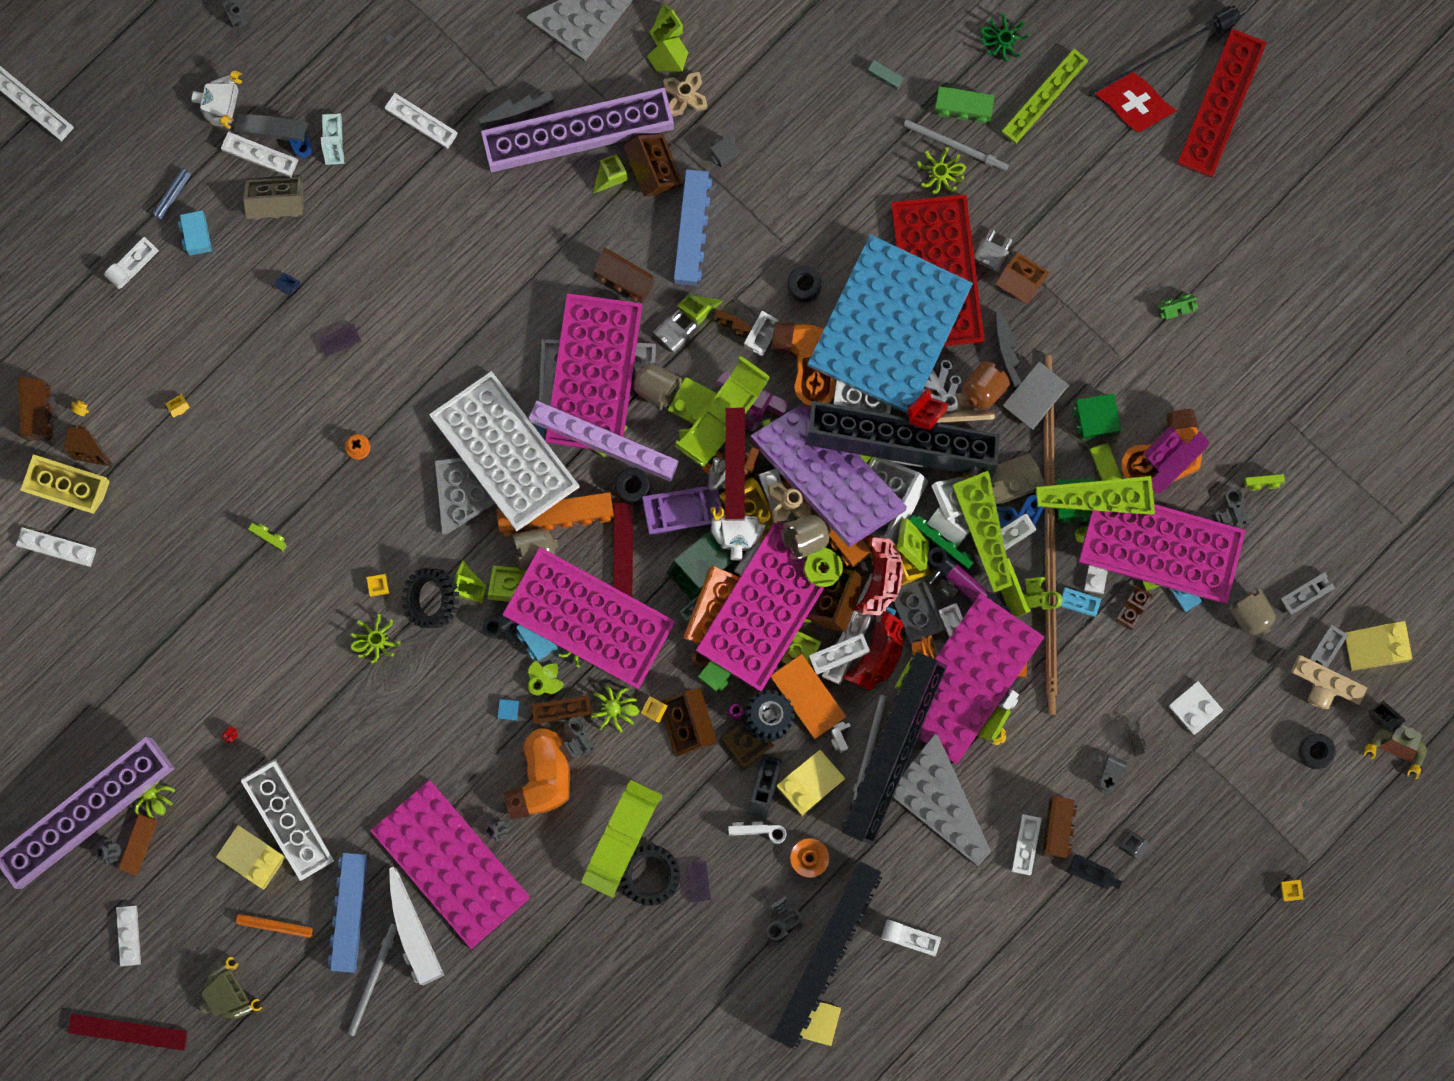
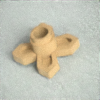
(680, 101)
(789, 501)

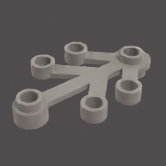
(937, 384)

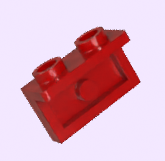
(926, 410)

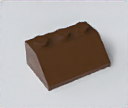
(653, 164)
(623, 276)
(34, 409)
(84, 447)
(838, 602)
(688, 722)
(1059, 827)

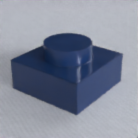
(287, 284)

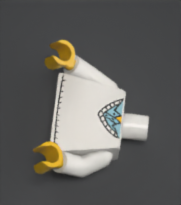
(219, 99)
(737, 535)

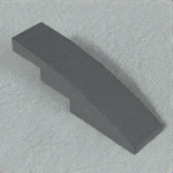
(508, 112)
(270, 127)
(1006, 342)

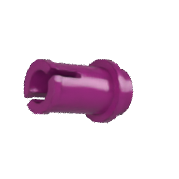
(735, 716)

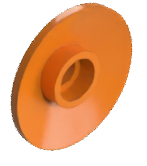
(809, 847)

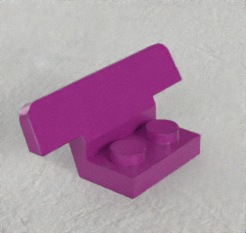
(764, 402)
(1172, 456)

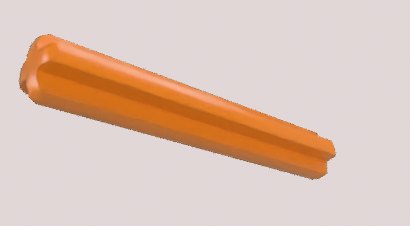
(275, 926)

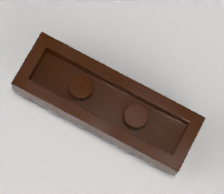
(561, 709)

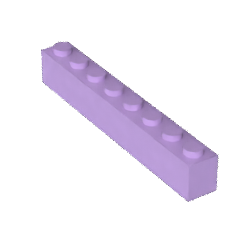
(603, 441)

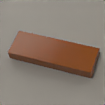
(138, 845)

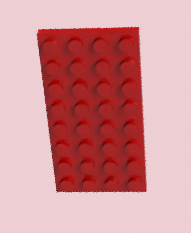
(941, 235)

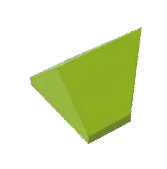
(666, 25)
(669, 56)
(610, 173)
(698, 307)
(469, 585)

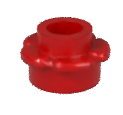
(230, 734)

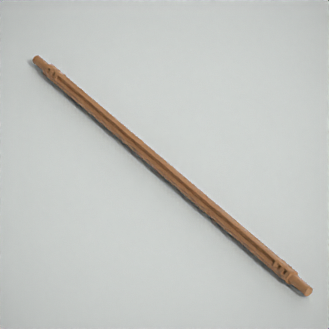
(1050, 564)

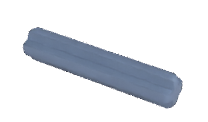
(171, 194)

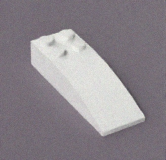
(287, 819)
(412, 935)

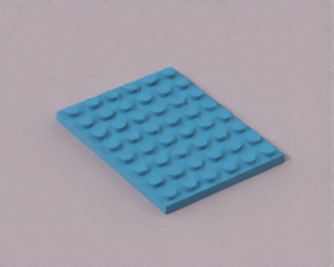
(890, 324)

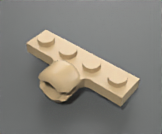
(1327, 683)

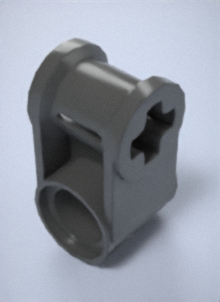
(1111, 771)

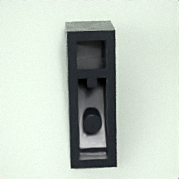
(764, 787)

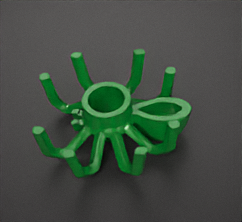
(1004, 38)

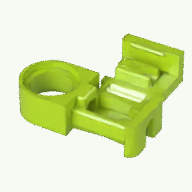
(1036, 593)

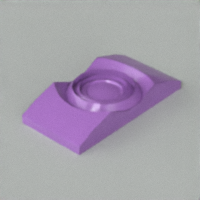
(680, 509)

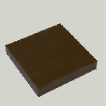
(744, 746)

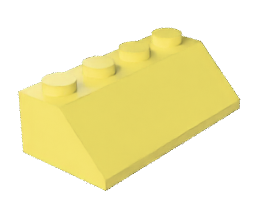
(64, 484)

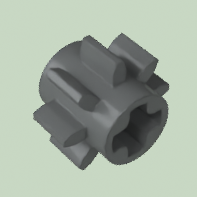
(497, 829)
(108, 851)

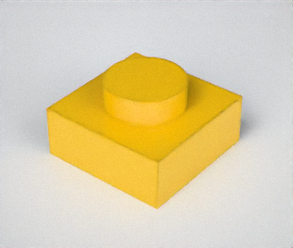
(177, 405)
(377, 585)
(654, 709)
(1291, 890)

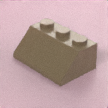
(273, 198)
(1016, 479)

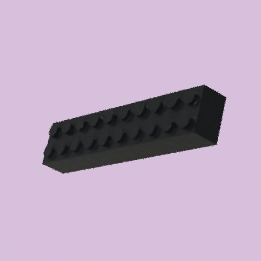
(897, 440)
(894, 748)
(826, 955)

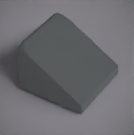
(1135, 845)

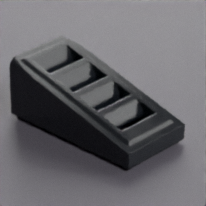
(1386, 716)

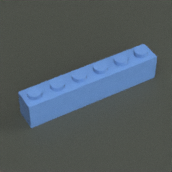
(691, 228)
(349, 913)

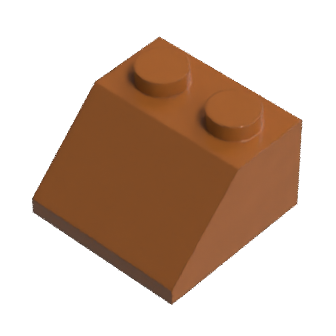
(1022, 278)

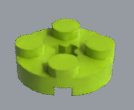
(815, 575)

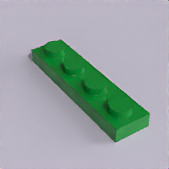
(935, 538)

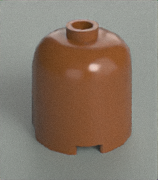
(984, 386)

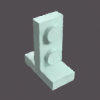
(332, 139)

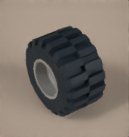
(768, 716)

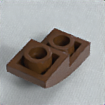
(739, 327)
(1133, 608)

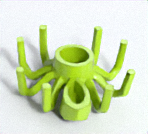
(941, 171)
(375, 640)
(614, 708)
(156, 805)

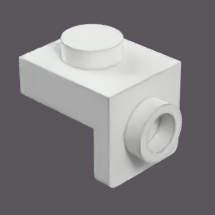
(1009, 700)
(838, 741)

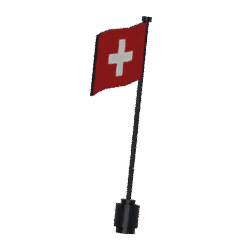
(1136, 99)

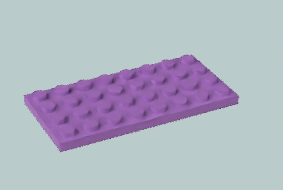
(830, 481)

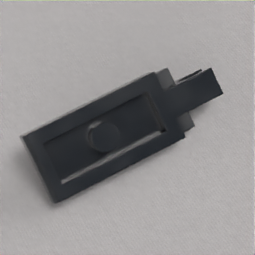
(1093, 873)

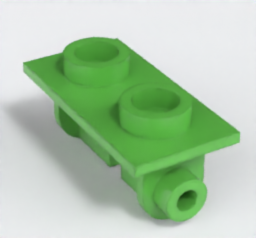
(1184, 303)

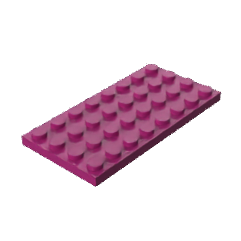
(595, 363)
(1166, 550)
(761, 613)
(588, 618)
(981, 666)
(450, 864)

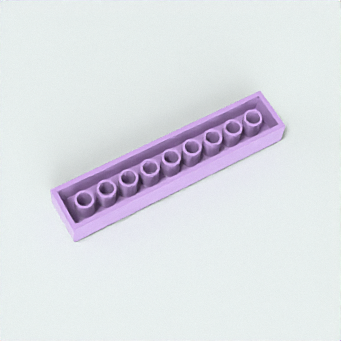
(577, 130)
(84, 812)

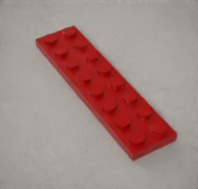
(1221, 103)

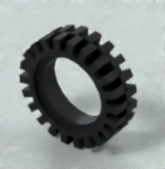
(412, 597)
(669, 888)

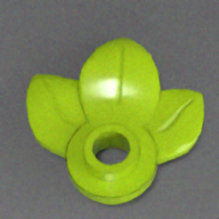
(546, 677)

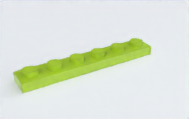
(1044, 96)

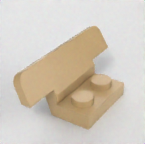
(965, 412)

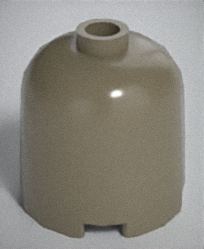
(656, 384)
(805, 536)
(528, 544)
(1253, 613)

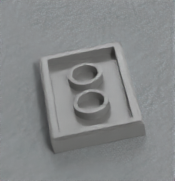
(1036, 395)

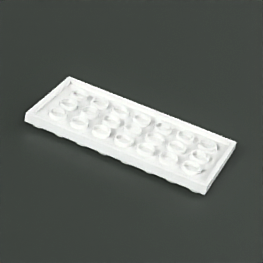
(504, 451)

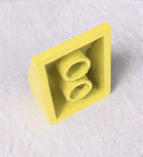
(1378, 646)
(810, 783)
(251, 857)

